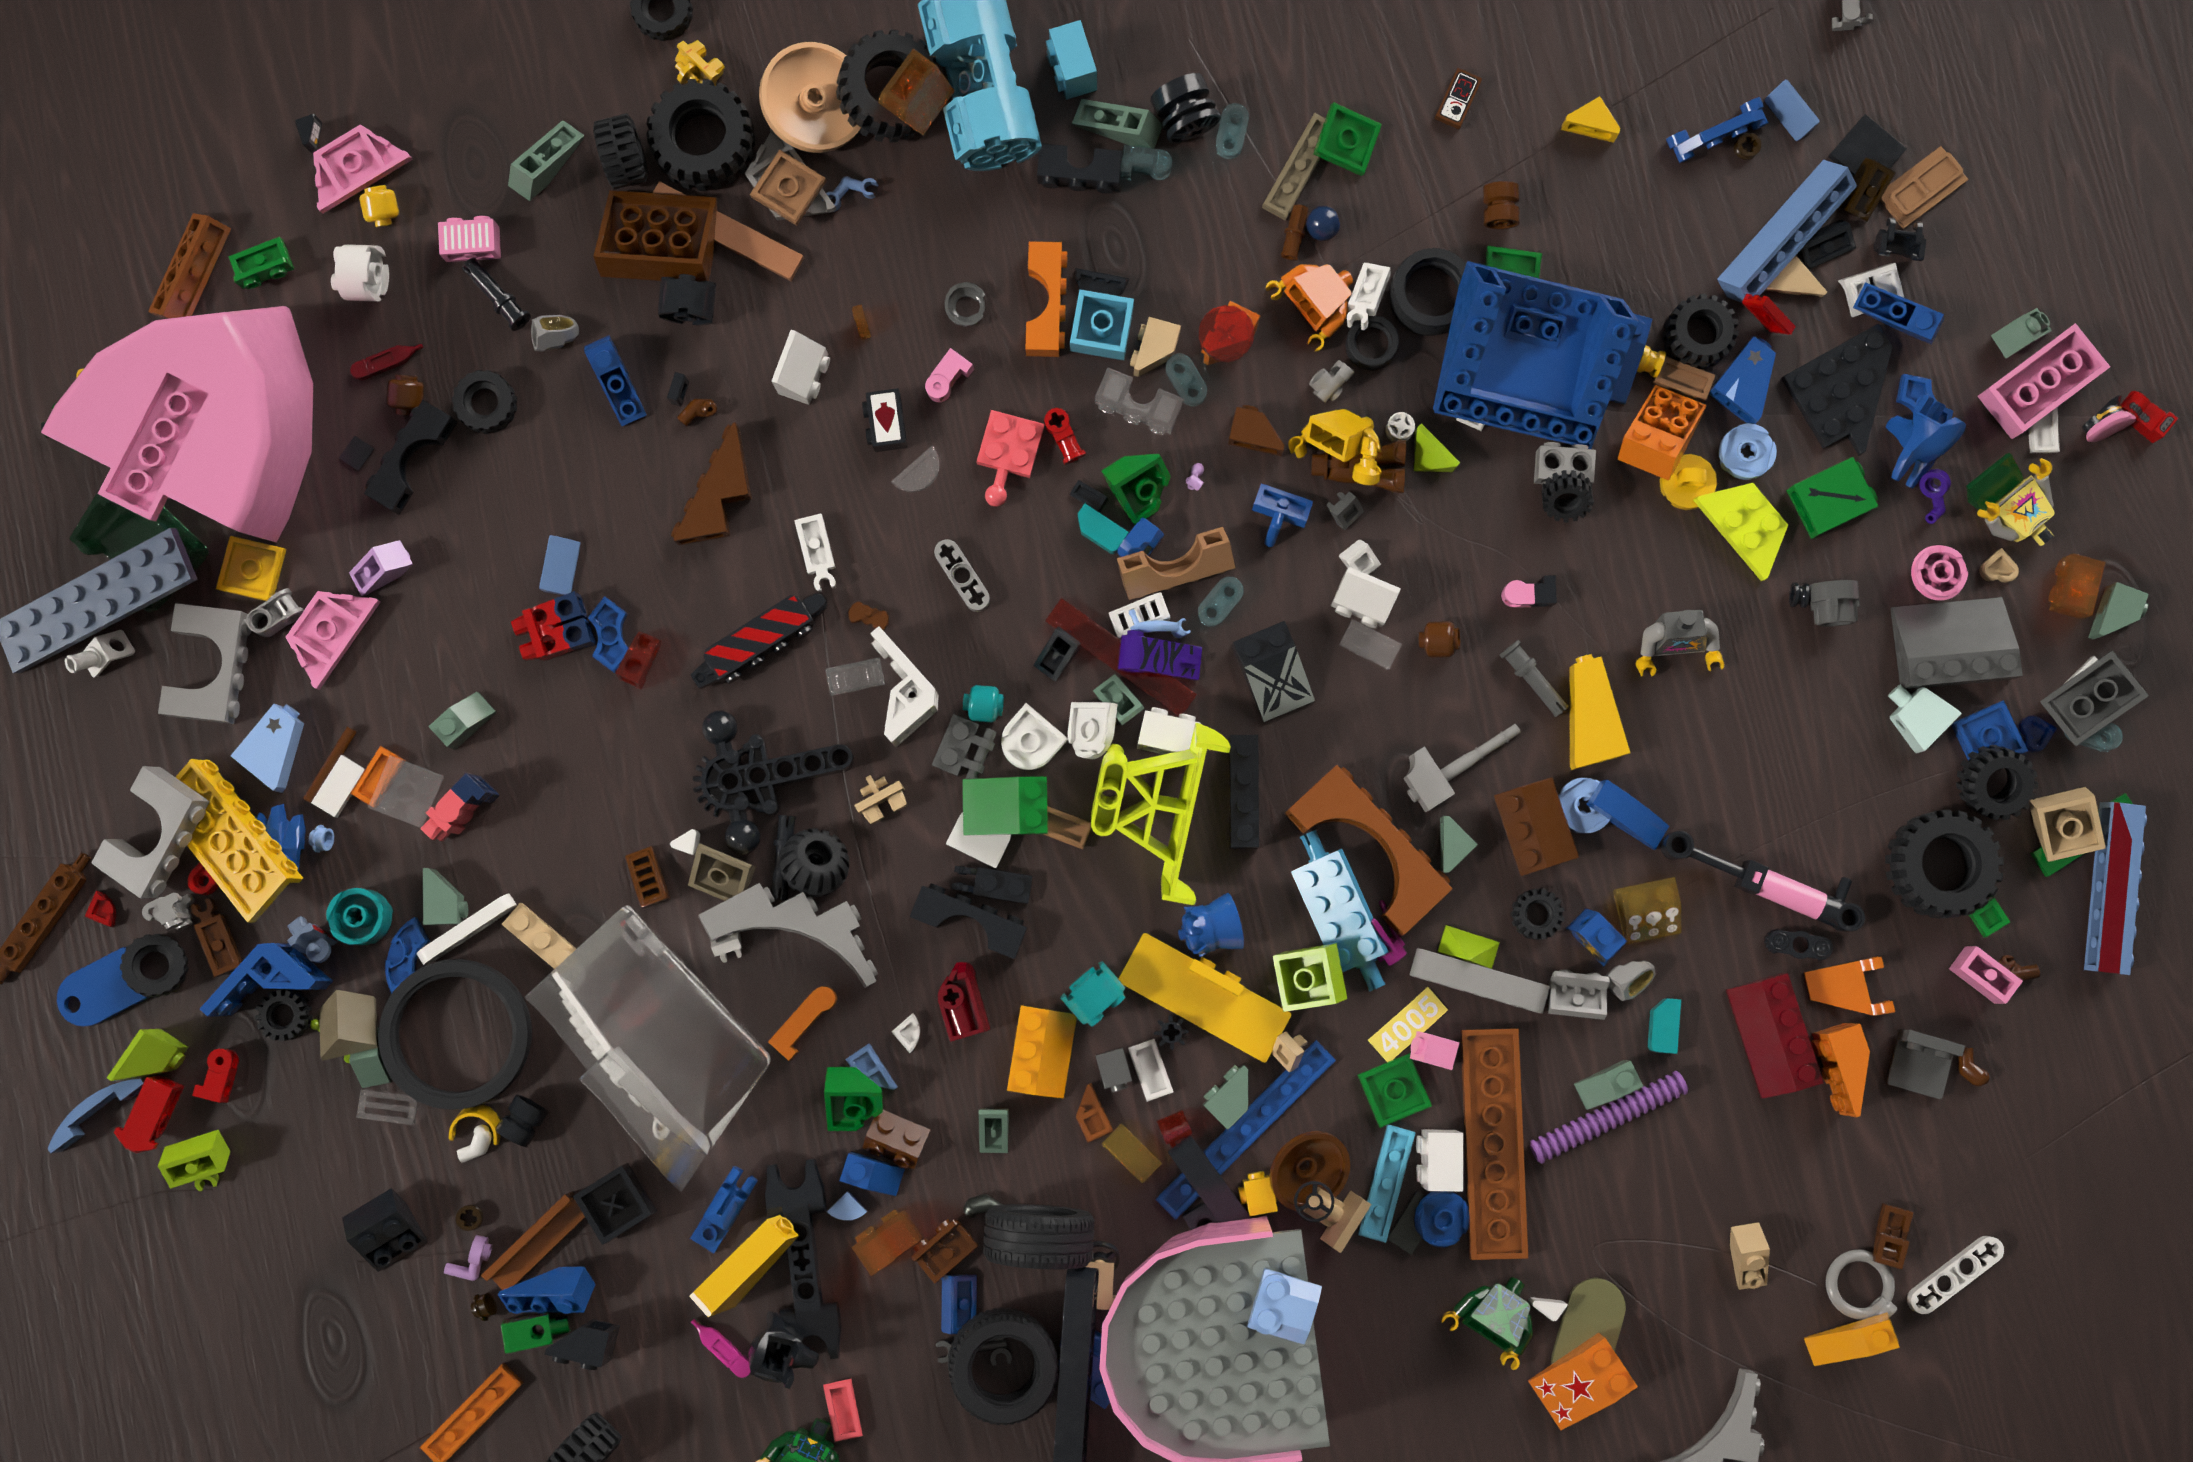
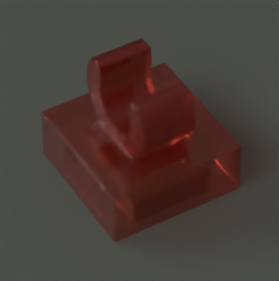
(1174, 1127)

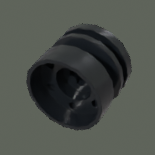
(1185, 108)

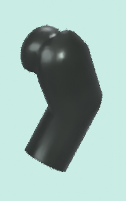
(978, 1205)

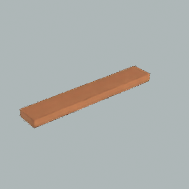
(750, 243)

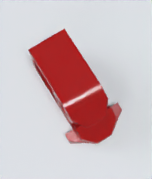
(150, 1114)

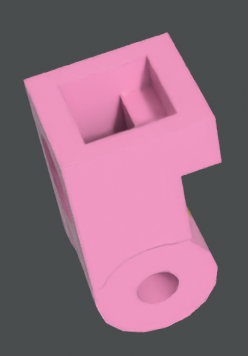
(946, 374)

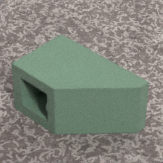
(2022, 332)
(1231, 1098)

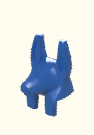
(1923, 439)

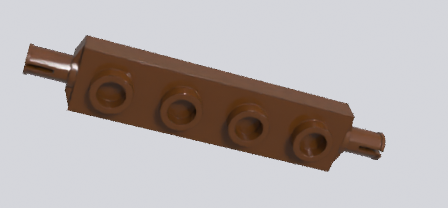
(42, 916)

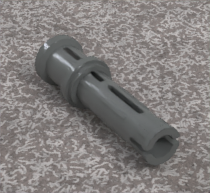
(1525, 668)

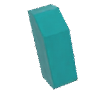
(1100, 529)
(1664, 1026)

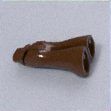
(1339, 471)

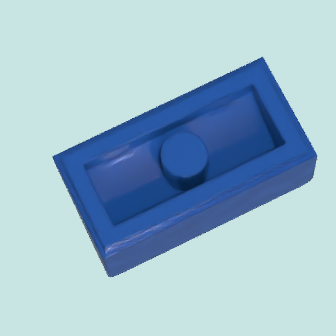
(958, 1301)

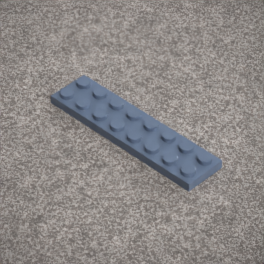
(96, 600)

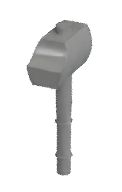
(1431, 785)

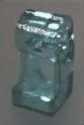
(1145, 161)

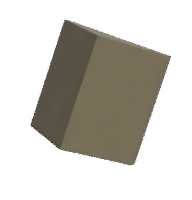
(719, 873)
(347, 1024)

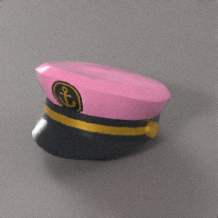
(2108, 421)

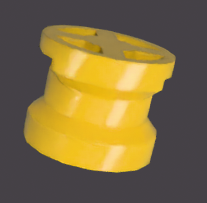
(1651, 361)

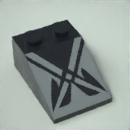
(1273, 671)

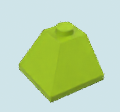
(149, 1054)

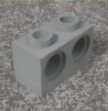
(1564, 459)

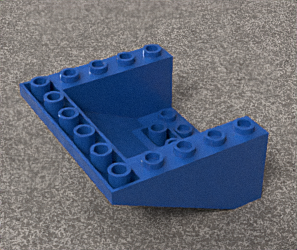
(1532, 355)

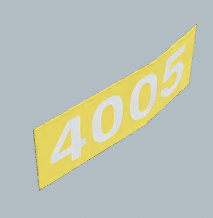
(1402, 1028)

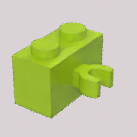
(195, 1160)

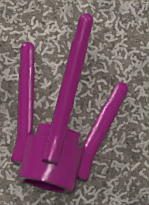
(1393, 944)

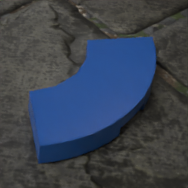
(402, 952)

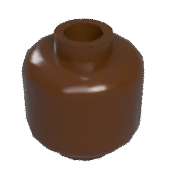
(404, 393)
(1440, 639)

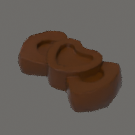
(860, 612)

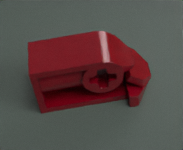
(967, 1013)

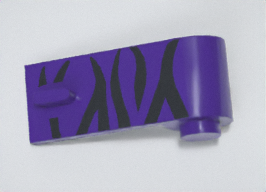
(1158, 656)

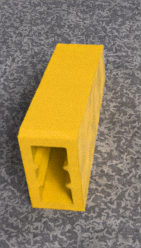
(1594, 717)
(744, 1267)

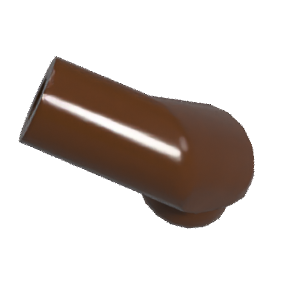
(697, 408)
(2024, 972)
(1970, 1070)

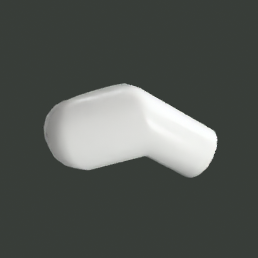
(479, 1144)

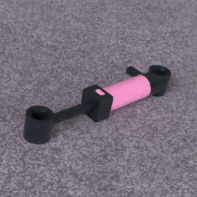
(1759, 880)

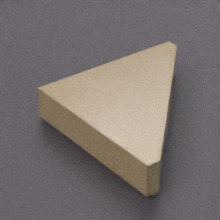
(1796, 280)

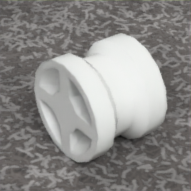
(1401, 421)

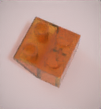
(916, 92)

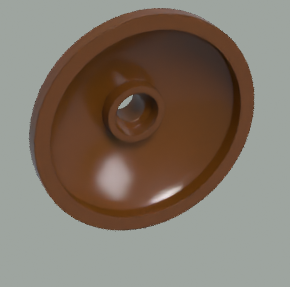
(1324, 1161)

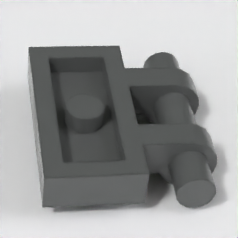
(956, 745)

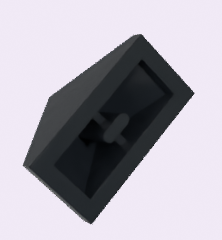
(1057, 654)

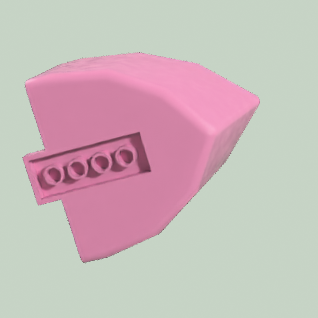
(198, 415)

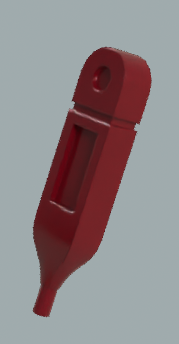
(383, 361)

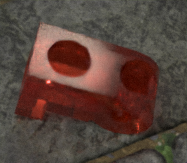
(638, 660)

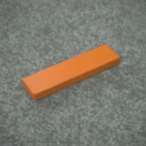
(472, 1414)

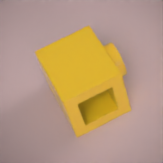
(1257, 1194)

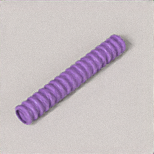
(1608, 1117)

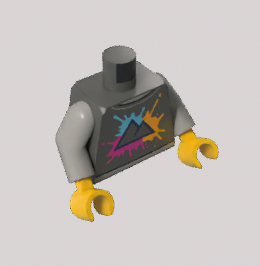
(1680, 634)

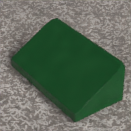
(1994, 482)

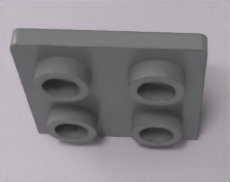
(1922, 1063)

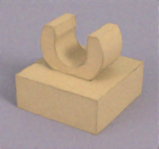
(1289, 1050)

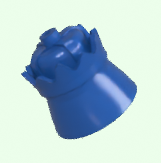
(1212, 926)

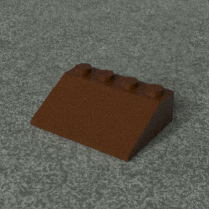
(656, 236)

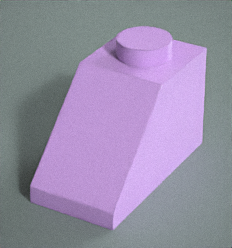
(380, 567)

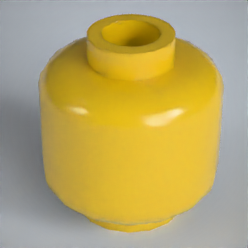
(379, 205)

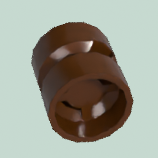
(1501, 202)

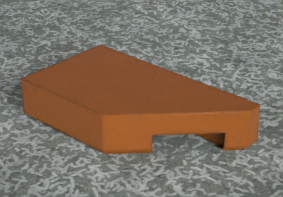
(1092, 1116)

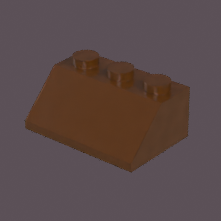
(1536, 826)

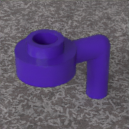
(1935, 492)

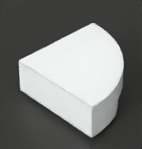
(908, 1032)

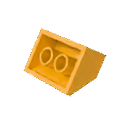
(1042, 1052)

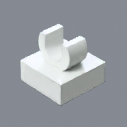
(727, 944)

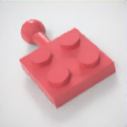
(1009, 447)

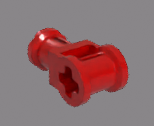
(1064, 436)

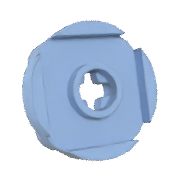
(1734, 461)
(1579, 820)

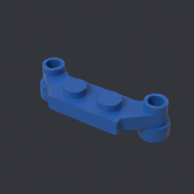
(1751, 115)

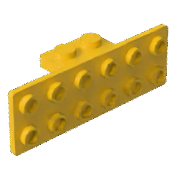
(1204, 996)

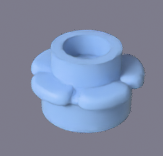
(321, 838)

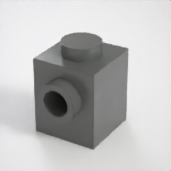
(1114, 1069)

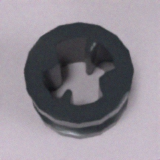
(1799, 595)

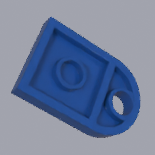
(99, 990)

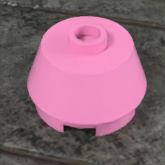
(1939, 572)

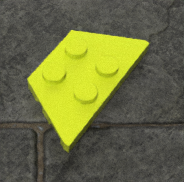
(1747, 524)

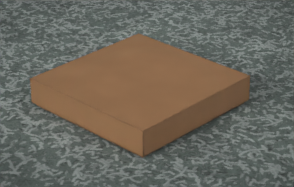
(788, 187)

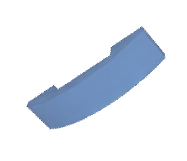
(69, 1129)

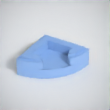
(847, 1208)

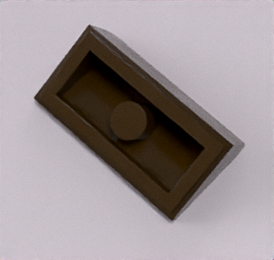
(1871, 184)

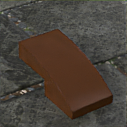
(1891, 1236)

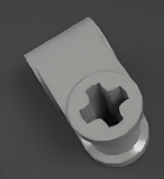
(276, 612)

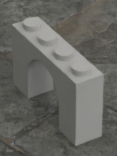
(220, 698)
(179, 813)

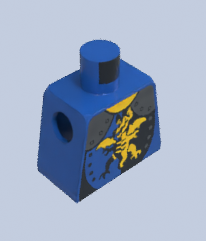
(1597, 935)

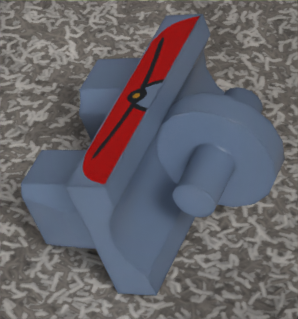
(310, 940)

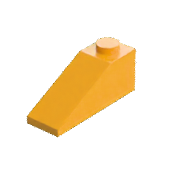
(1853, 1340)

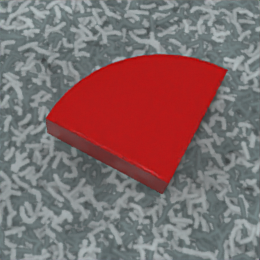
(102, 909)

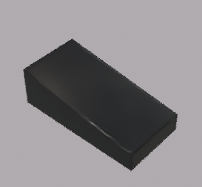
(1089, 496)

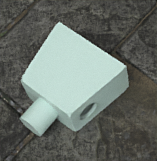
(1921, 716)

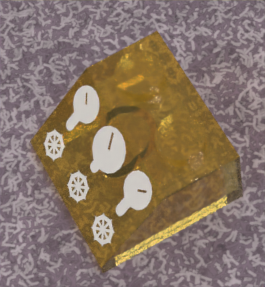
(1649, 910)

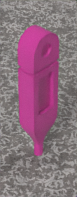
(723, 1350)

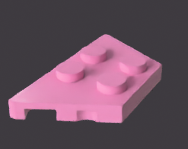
(353, 165)
(327, 631)

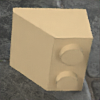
(2067, 823)

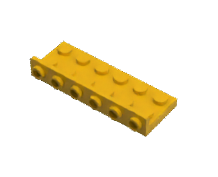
(235, 844)

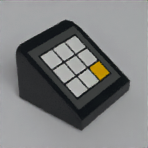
(309, 131)

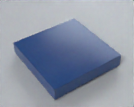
(1989, 727)

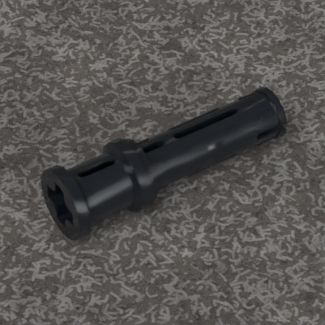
(503, 302)

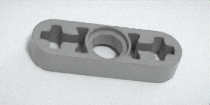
(944, 563)

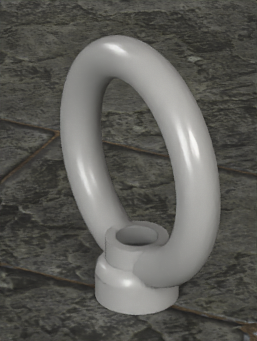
(1880, 1305)

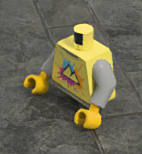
(2023, 508)

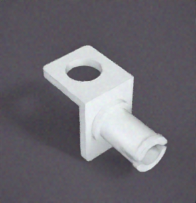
(99, 654)

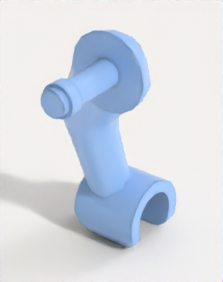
(1158, 625)

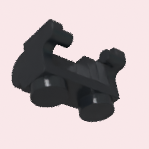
(1900, 242)

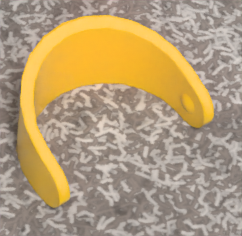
(481, 1111)

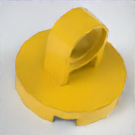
(1690, 479)

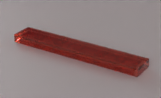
(1107, 648)

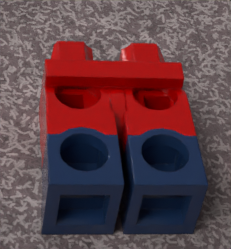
(554, 628)

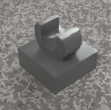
(1346, 510)

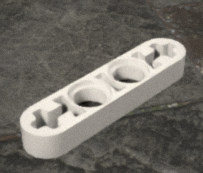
(466, 929)
(1953, 1271)

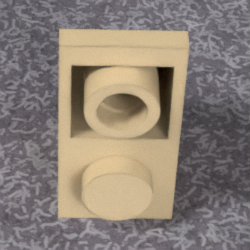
(1157, 345)
(1749, 1255)

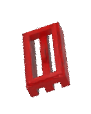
(1768, 314)

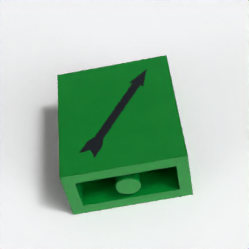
(1832, 497)

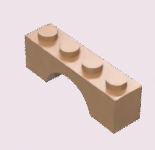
(1208, 556)

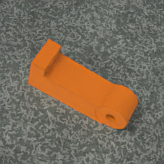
(790, 1032)

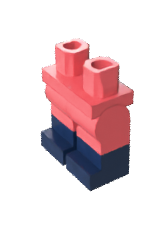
(458, 806)

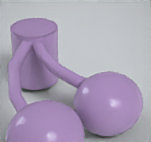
(1193, 481)

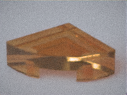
(861, 322)

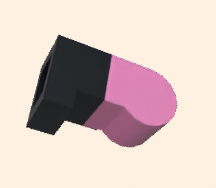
(1531, 595)

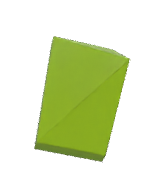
(1431, 454)
(1468, 947)

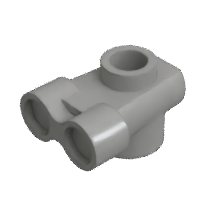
(1328, 384)

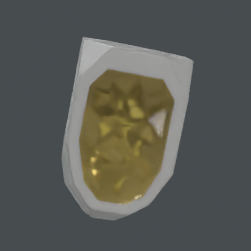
(553, 332)
(1630, 979)

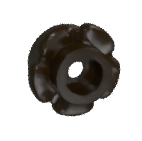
(483, 1306)

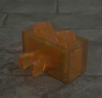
(2076, 586)

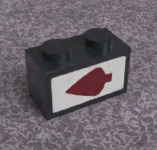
(885, 419)

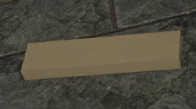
(1295, 172)

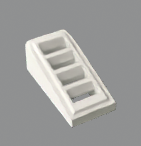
(1155, 598)

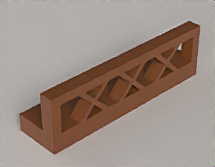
(190, 267)
(536, 1243)

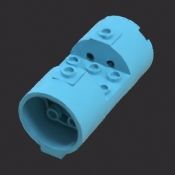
(989, 114)

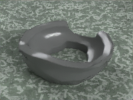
(959, 291)

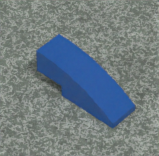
(1628, 814)

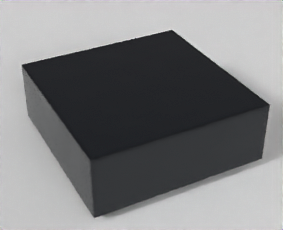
(678, 389)

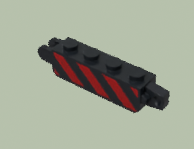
(757, 639)

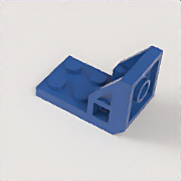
(265, 966)

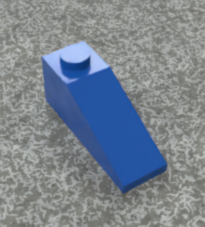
(1631, 361)

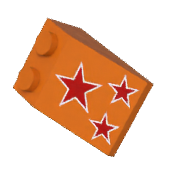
(1582, 1382)

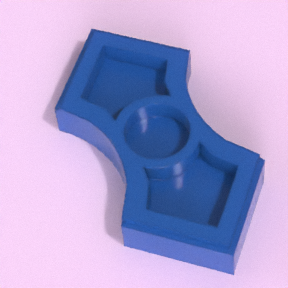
(1913, 389)
(609, 622)

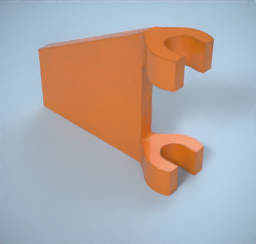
(1846, 987)

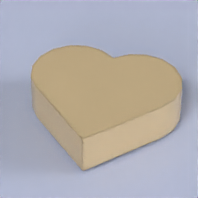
(1999, 567)

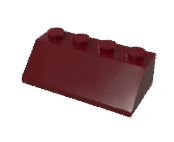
(1774, 1036)

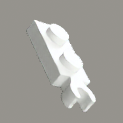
(1367, 293)
(816, 548)

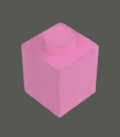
(1434, 1050)

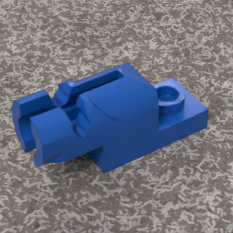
(723, 1210)

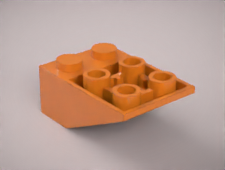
(1661, 432)
(1845, 1065)

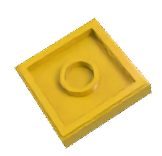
(250, 568)

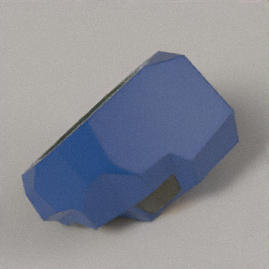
(1142, 537)

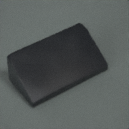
(1827, 244)

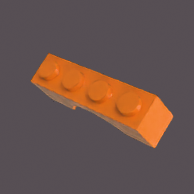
(1046, 266)

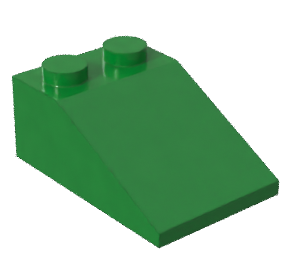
(1005, 806)

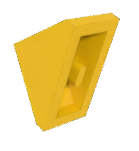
(1592, 121)

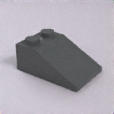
(2094, 698)

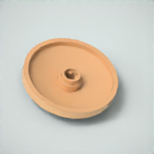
(802, 99)

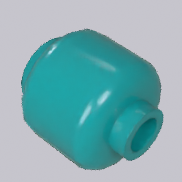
(983, 703)

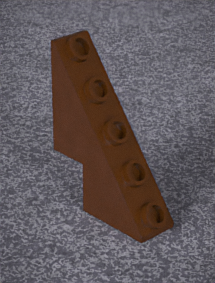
(722, 484)

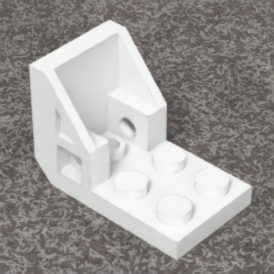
(905, 713)

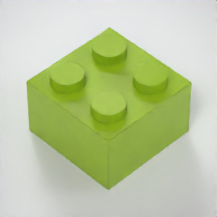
(1310, 977)

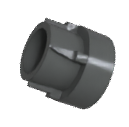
(1835, 602)

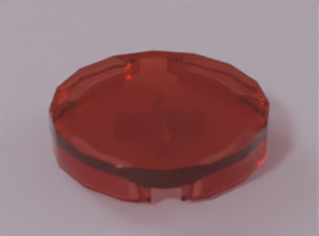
(1226, 333)

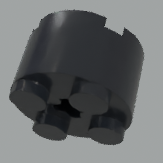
(686, 300)

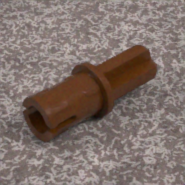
(1294, 232)

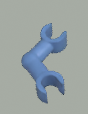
(848, 183)

